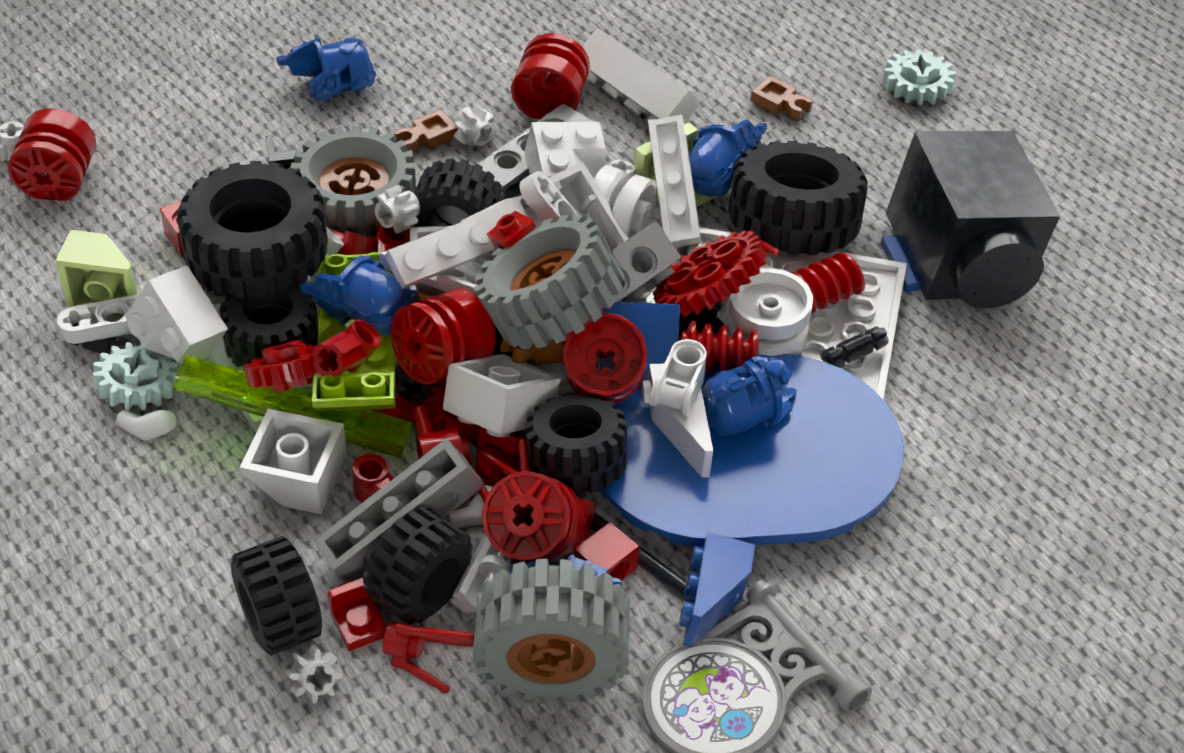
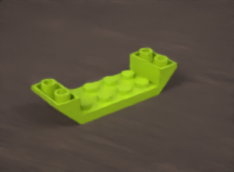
(375, 380)

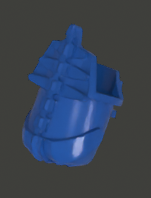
(333, 66)
(717, 153)
(361, 293)
(748, 396)

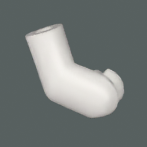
(147, 426)
(469, 515)

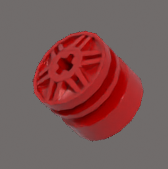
(550, 75)
(52, 155)
(440, 333)
(606, 337)
(555, 513)

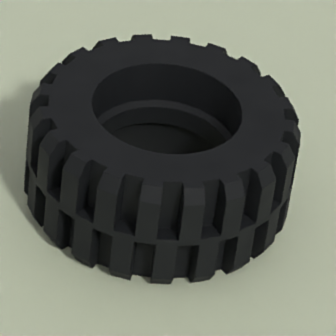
(798, 197)
(260, 260)

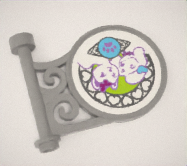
(728, 693)

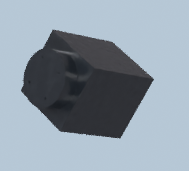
(971, 216)

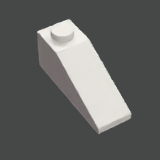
(687, 434)

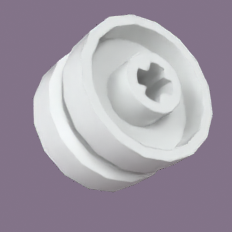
(629, 199)
(776, 307)

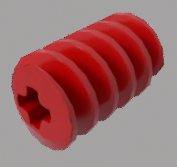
(832, 280)
(723, 348)

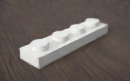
(674, 181)
(447, 247)

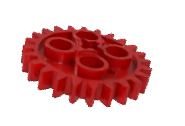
(712, 273)

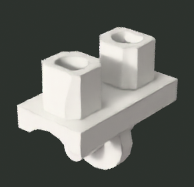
(482, 566)

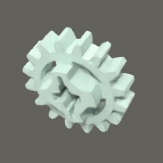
(919, 77)
(134, 376)

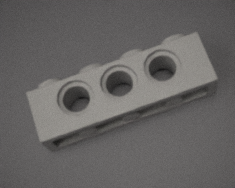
(510, 161)
(654, 255)
(435, 481)

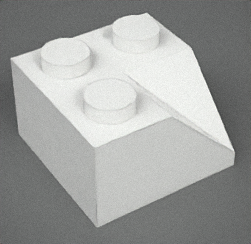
(561, 145)
(176, 317)
(497, 392)
(296, 459)

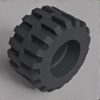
(454, 192)
(267, 323)
(577, 441)
(417, 565)
(276, 595)

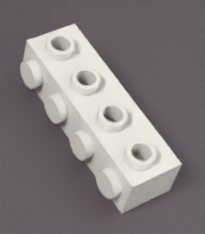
(636, 80)

